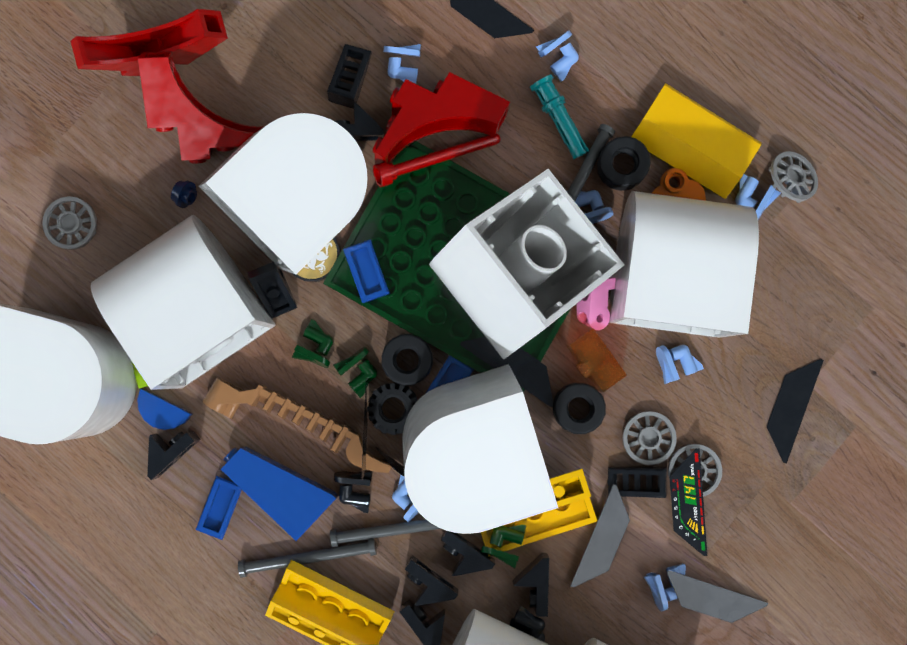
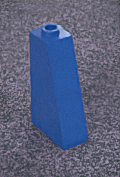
(280, 491)

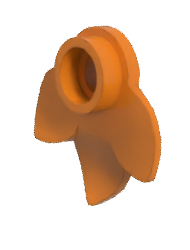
(685, 189)

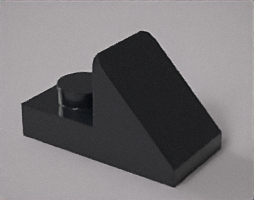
(364, 128)
(272, 289)
(162, 456)
(472, 558)
(536, 576)
(436, 588)
(427, 632)

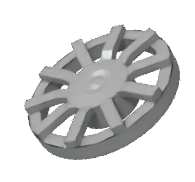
(69, 223)
(649, 438)
(704, 470)

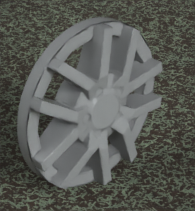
(793, 176)

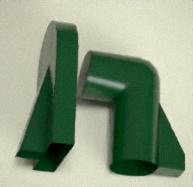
(325, 341)
(367, 373)
(513, 534)

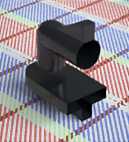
(346, 496)
(528, 623)

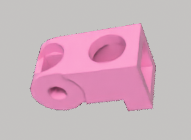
(593, 308)

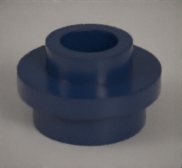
(184, 193)

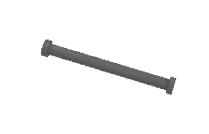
(605, 133)
(380, 531)
(245, 568)

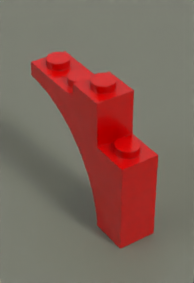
(185, 37)
(172, 105)
(452, 106)

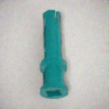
(554, 106)

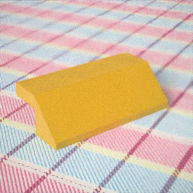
(696, 141)
(572, 512)
(327, 609)

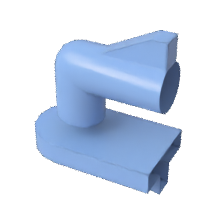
(394, 64)
(563, 65)
(746, 189)
(598, 212)
(666, 357)
(400, 497)
(661, 595)

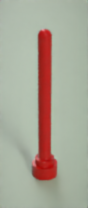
(386, 173)

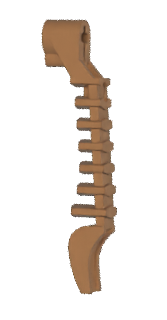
(226, 399)

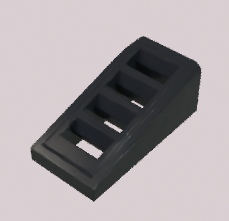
(345, 93)
(649, 492)

